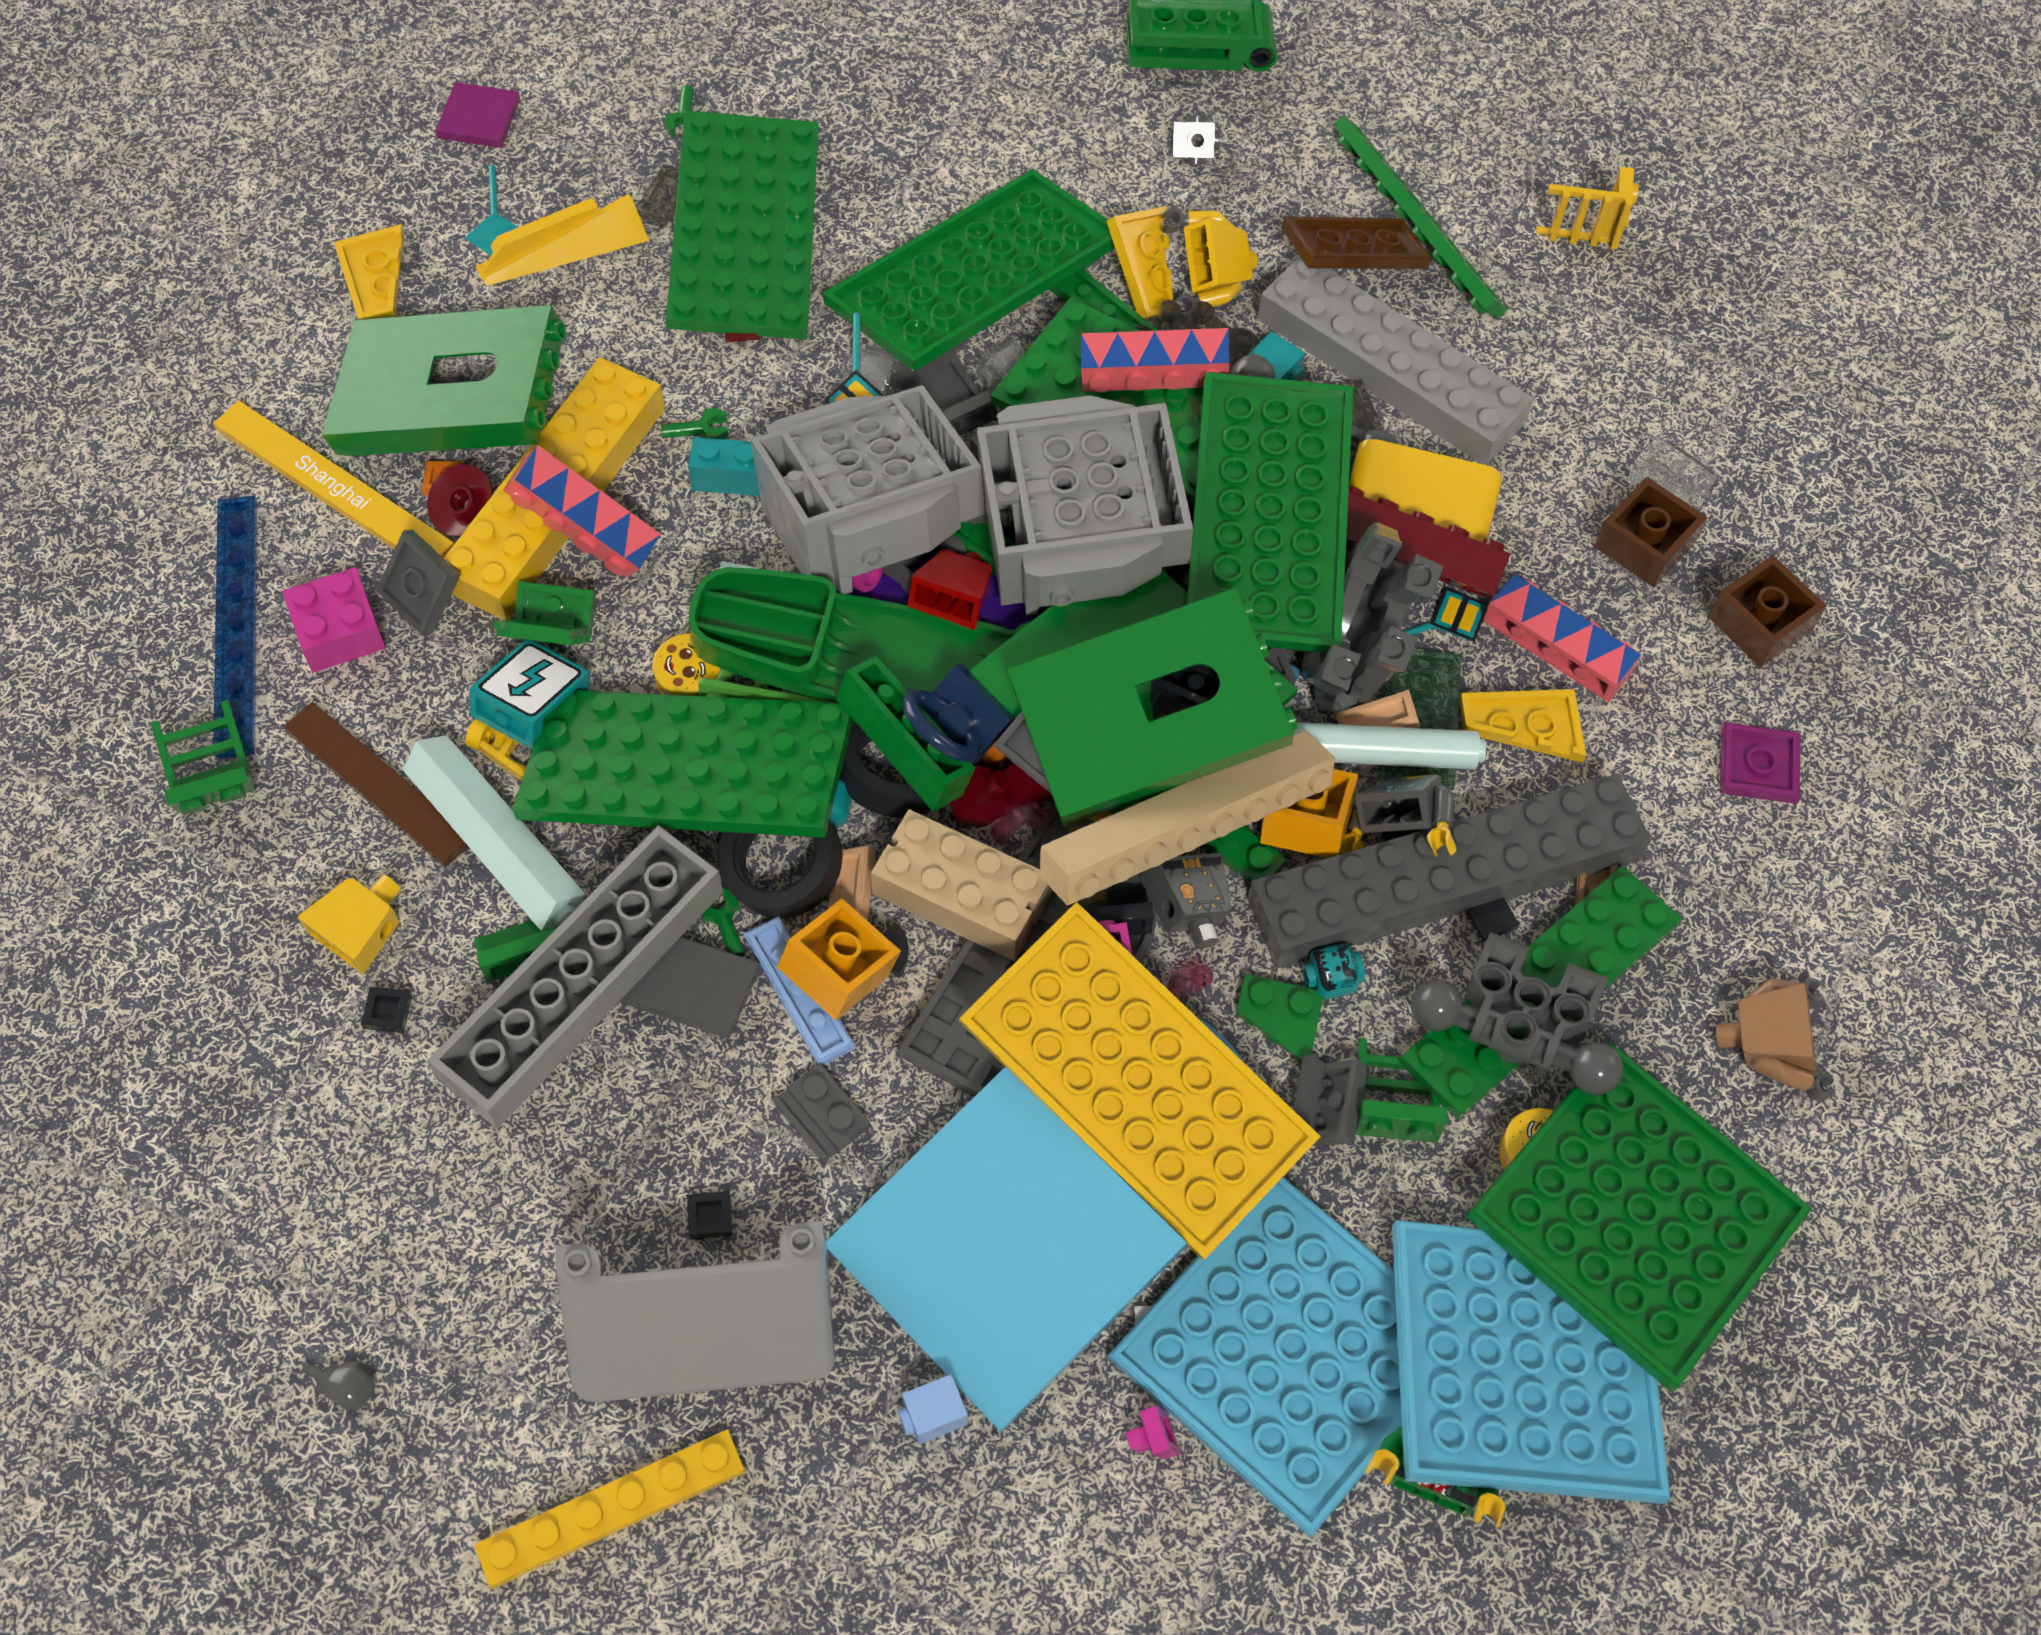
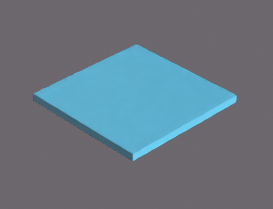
(1005, 1247)
(1278, 1354)
(1512, 1380)

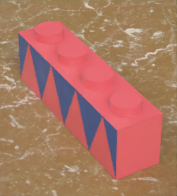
(1152, 359)
(581, 512)
(1561, 637)

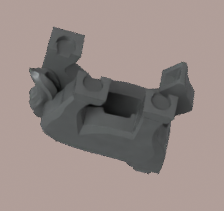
(1374, 610)

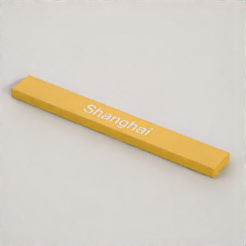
(324, 478)

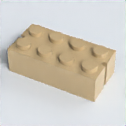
(960, 884)

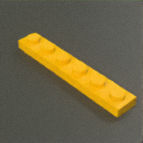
(608, 1509)

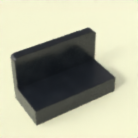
(1122, 906)

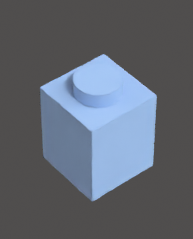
(933, 1410)

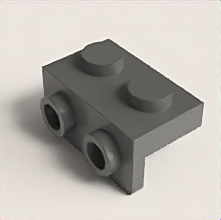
(1330, 1098)

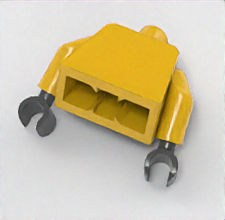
(1216, 256)

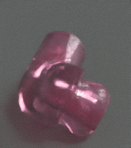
(1014, 820)
(1189, 980)

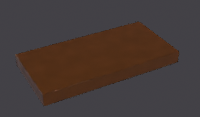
(1355, 243)

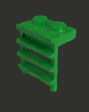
(550, 614)
(209, 786)
(1392, 1118)

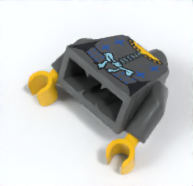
(1404, 805)

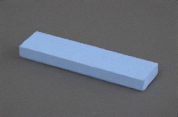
(819, 1031)

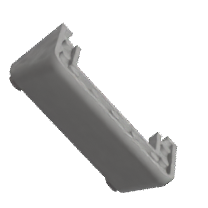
(698, 1323)

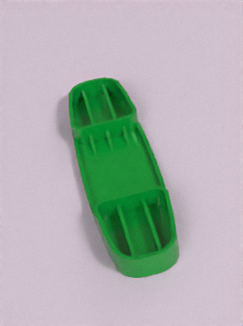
(806, 635)

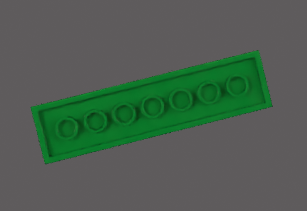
(1601, 934)

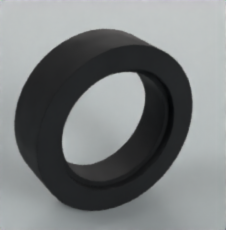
(871, 791)
(788, 902)

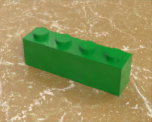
(875, 703)

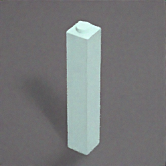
(493, 832)

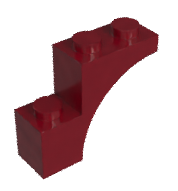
(994, 794)

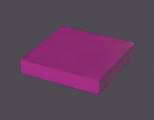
(478, 115)
(1760, 763)

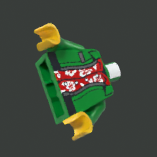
(1454, 1498)

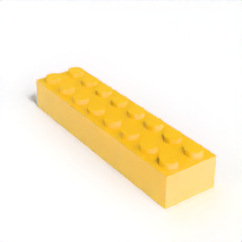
(588, 434)

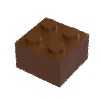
(1650, 531)
(1766, 611)

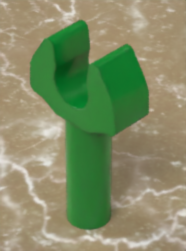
(685, 103)
(699, 427)
(723, 919)

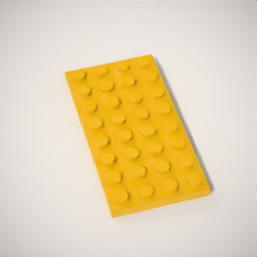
(1139, 1079)

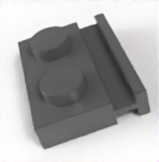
(821, 1113)

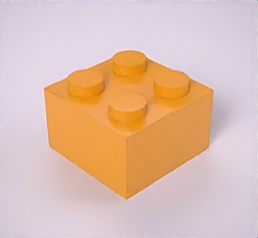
(1315, 823)
(838, 959)

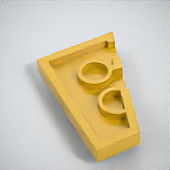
(1142, 256)
(373, 271)
(1527, 719)

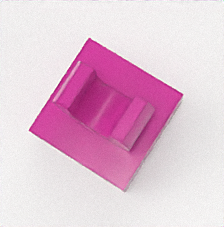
(1155, 1434)

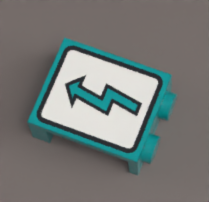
(525, 690)

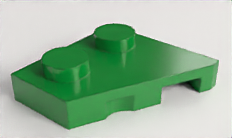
(1282, 1012)

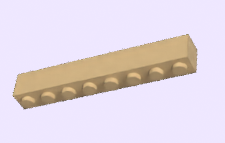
(1183, 819)

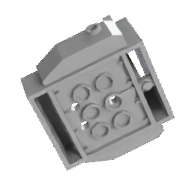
(865, 483)
(1085, 537)

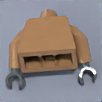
(1779, 1034)

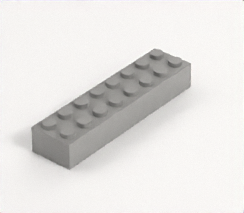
(1395, 359)
(576, 976)

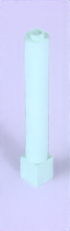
(1399, 745)

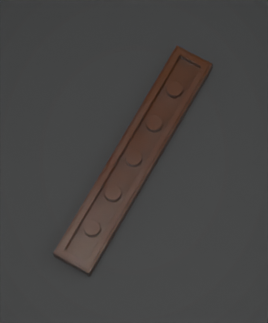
(376, 783)

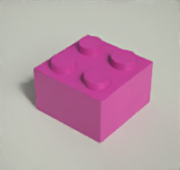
(333, 619)

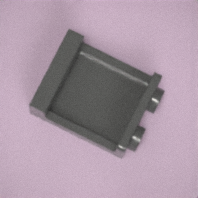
(950, 389)

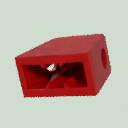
(952, 587)

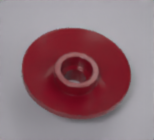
(450, 494)

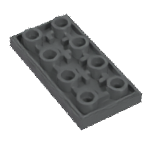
(696, 987)

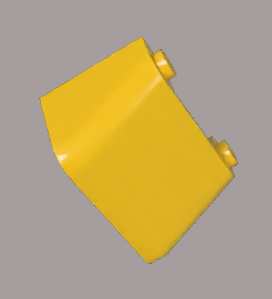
(1429, 483)

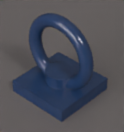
(962, 711)

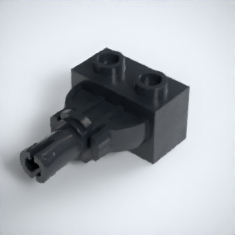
(1183, 690)

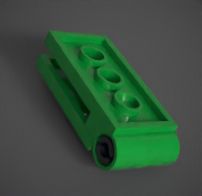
(1201, 34)

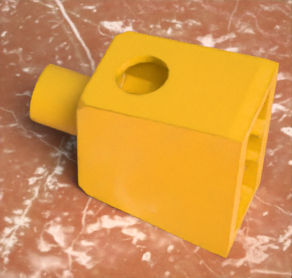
(354, 920)

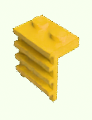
(1611, 217)

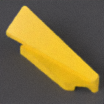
(563, 238)

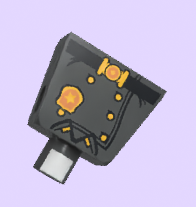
(1190, 895)

